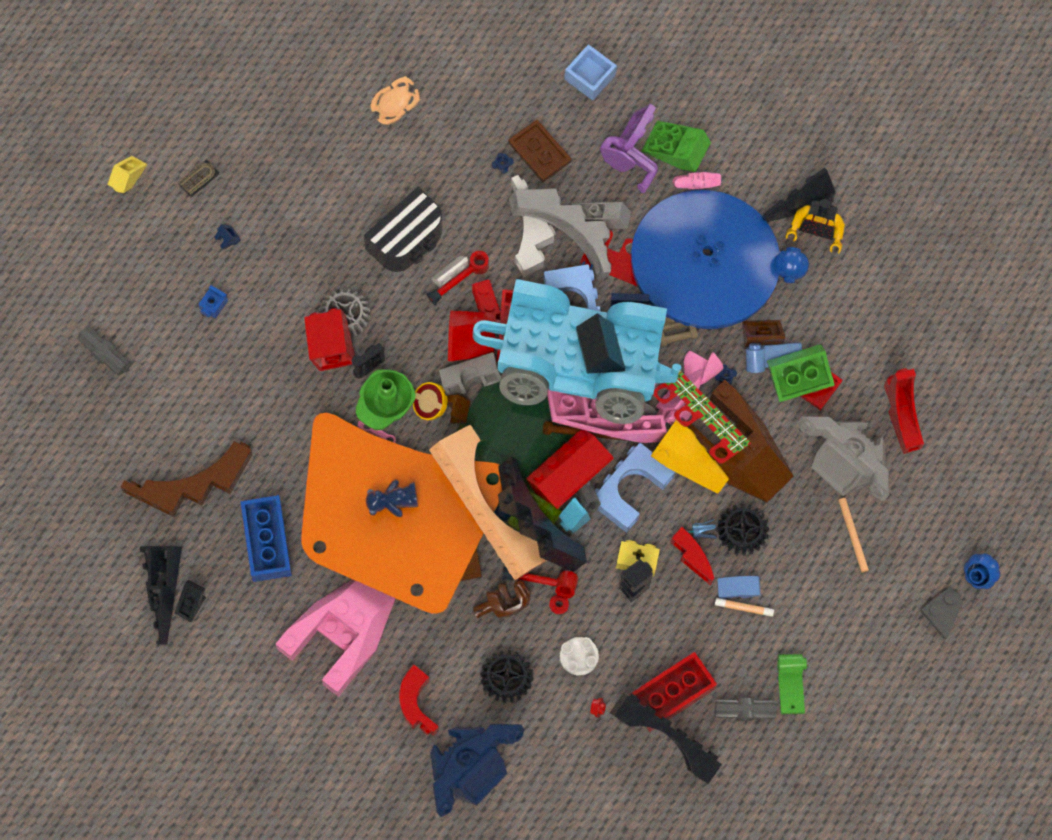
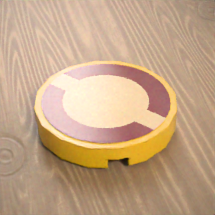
(430, 401)

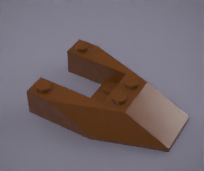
(760, 465)

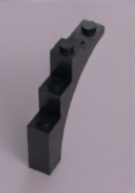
(533, 523)

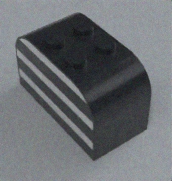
(405, 232)

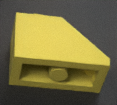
(126, 174)

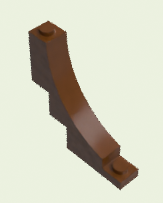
(169, 495)

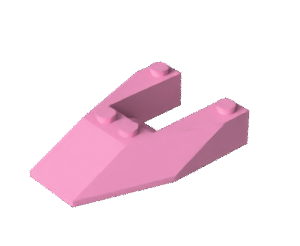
(582, 414)
(349, 618)

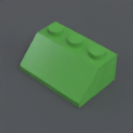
(800, 372)

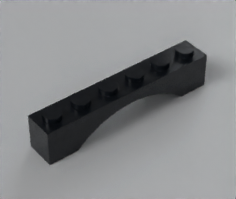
(697, 761)

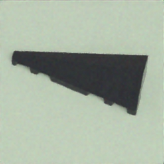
(162, 570)

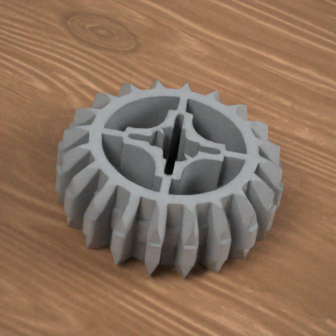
(354, 302)

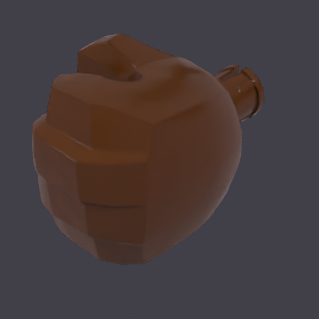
(502, 603)

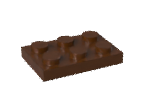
(539, 150)

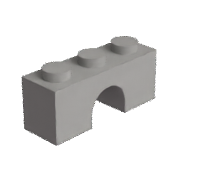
(456, 376)

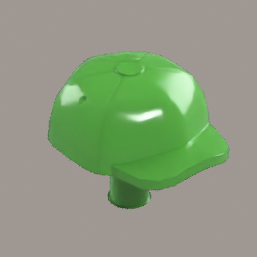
(384, 399)

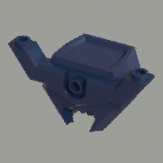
(471, 765)

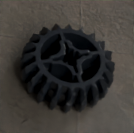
(750, 529)
(497, 675)

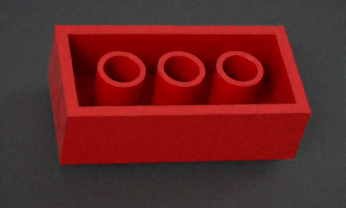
(676, 688)

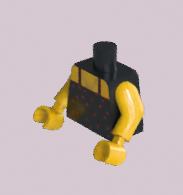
(819, 220)

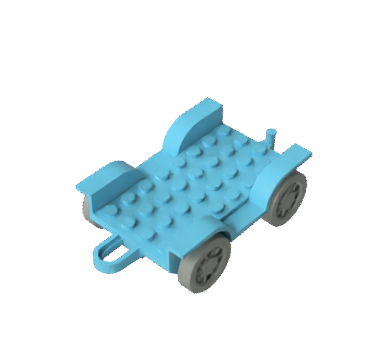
(545, 353)

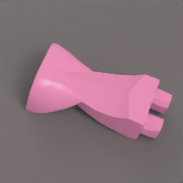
(698, 372)

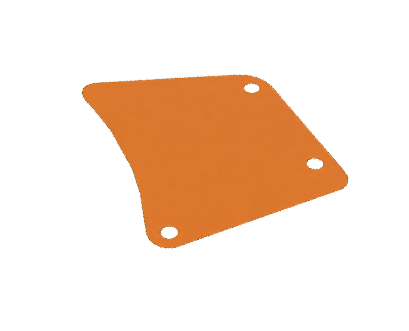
(381, 550)

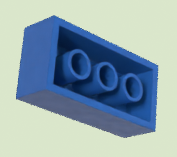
(266, 538)

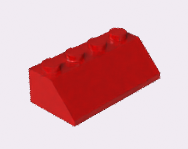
(569, 468)

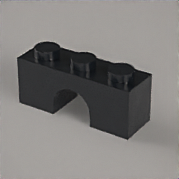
(636, 580)

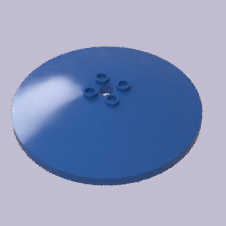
(698, 287)

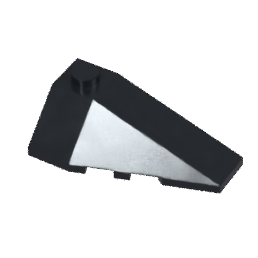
(816, 188)

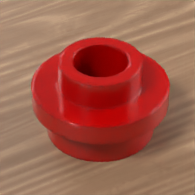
(558, 610)
(598, 707)

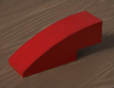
(693, 555)

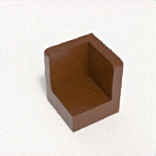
(460, 408)

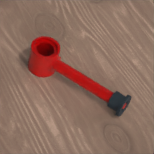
(436, 295)
(565, 584)

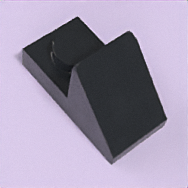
(190, 600)

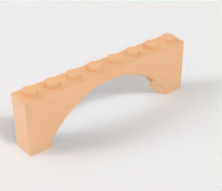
(456, 458)

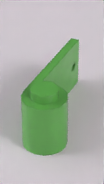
(791, 683)

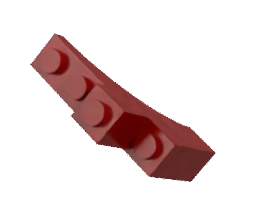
(903, 411)

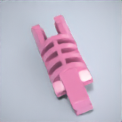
(697, 180)

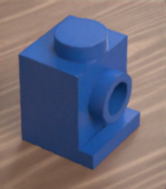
(215, 308)

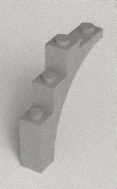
(589, 235)

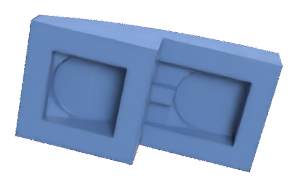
(739, 587)

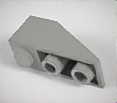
(614, 213)

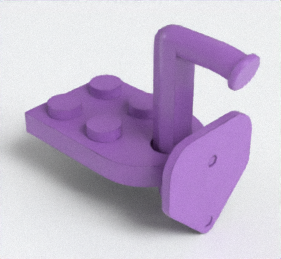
(624, 155)

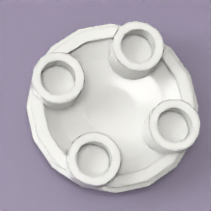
(579, 655)

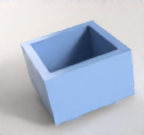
(590, 72)

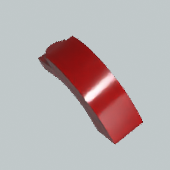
(410, 688)

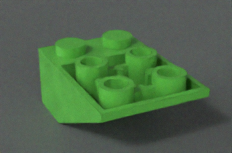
(677, 145)

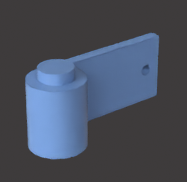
(758, 354)

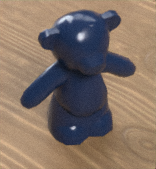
(392, 499)

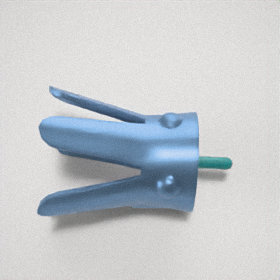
(697, 529)

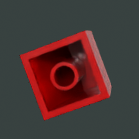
(460, 337)
(329, 340)

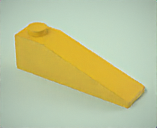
(686, 456)

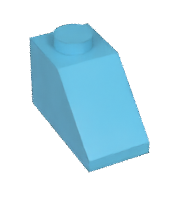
(573, 516)

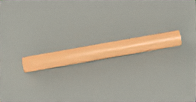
(853, 535)

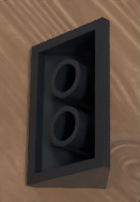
(599, 345)

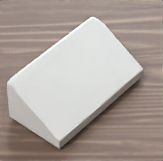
(450, 271)

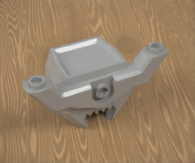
(847, 457)

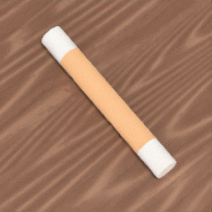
(744, 607)

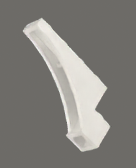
(535, 237)

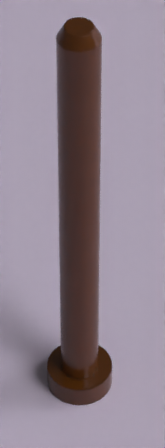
(549, 428)

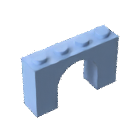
(574, 279)
(638, 462)

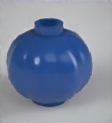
(791, 264)
(982, 571)

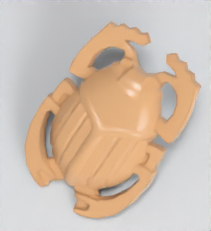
(394, 101)

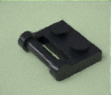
(371, 358)

